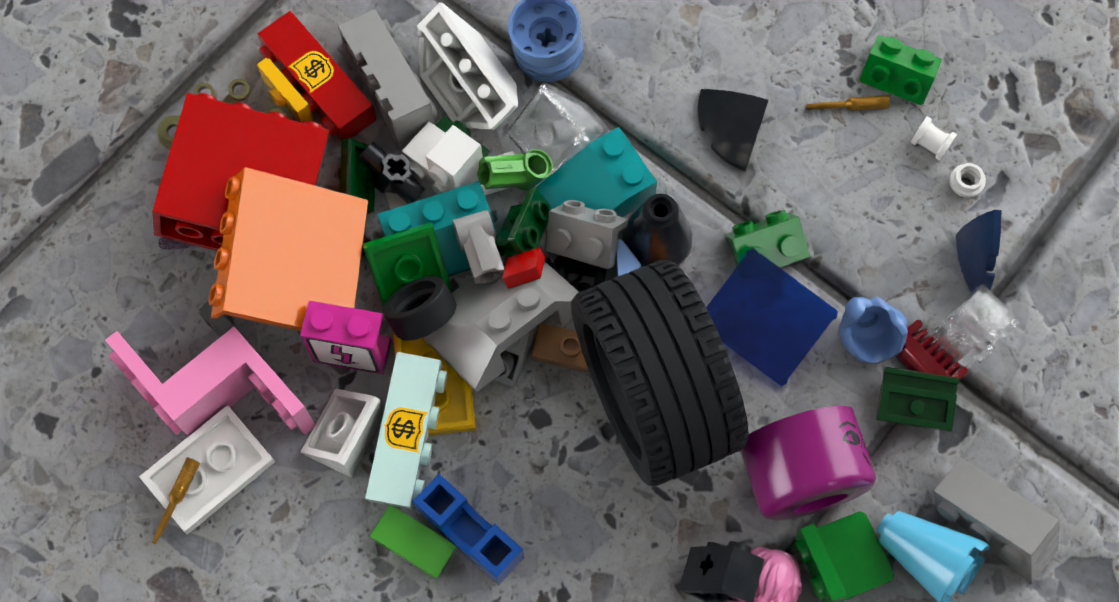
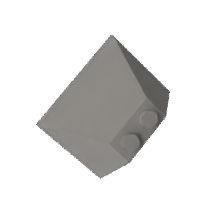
(496, 317)

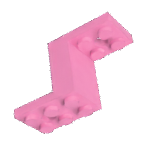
(210, 383)

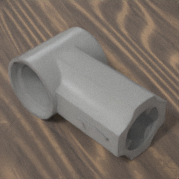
(477, 239)

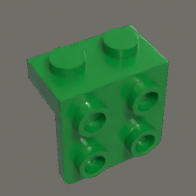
(843, 558)

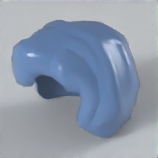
(872, 330)

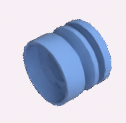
(544, 22)

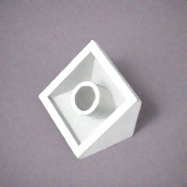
(344, 430)

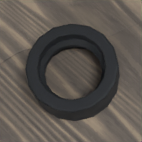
(419, 308)

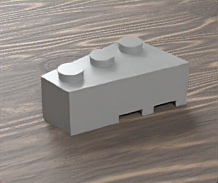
(1000, 517)

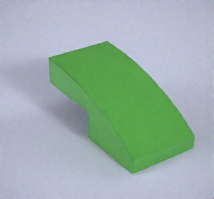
(412, 541)

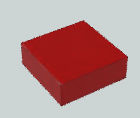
(523, 268)

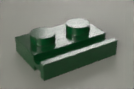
(917, 399)

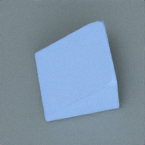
(625, 260)

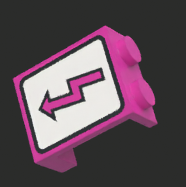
(345, 337)

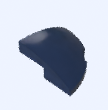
(977, 249)

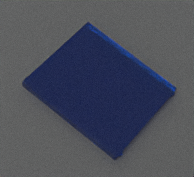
(769, 316)

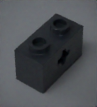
(722, 573)

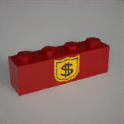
(317, 77)

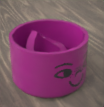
(808, 463)

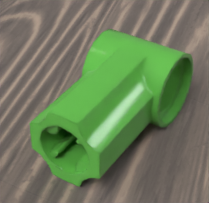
(514, 170)

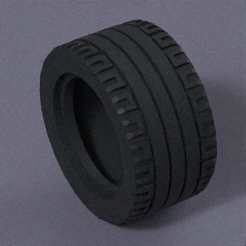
(660, 371)

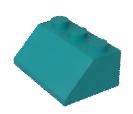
(440, 211)

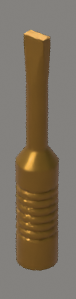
(855, 103)
(177, 493)

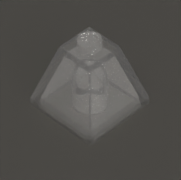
(556, 125)

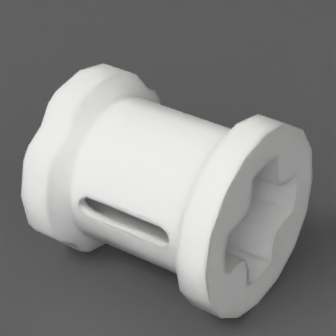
(933, 138)

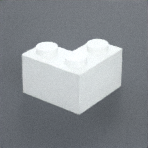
(443, 158)

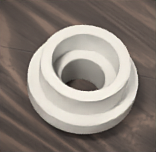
(970, 172)

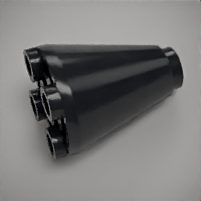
(658, 231)

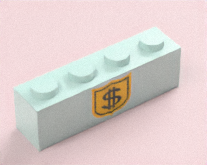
(405, 430)

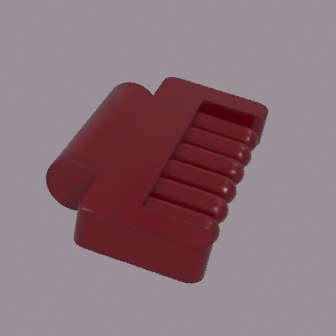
(919, 359)

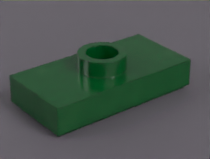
(355, 176)

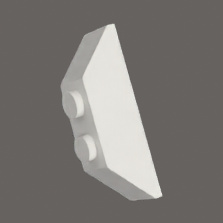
(463, 71)

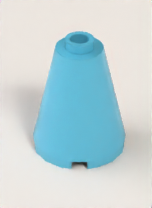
(932, 553)

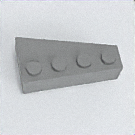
(388, 76)

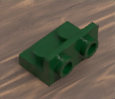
(523, 226)

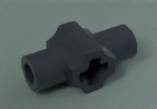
(382, 164)

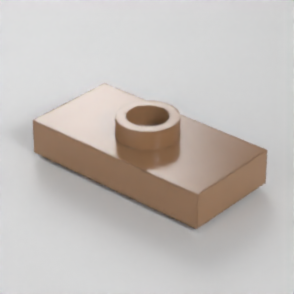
(559, 348)

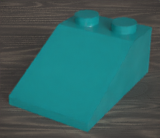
(602, 177)

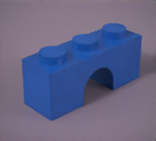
(474, 536)

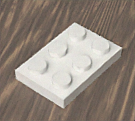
(228, 462)

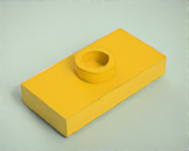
(283, 92)

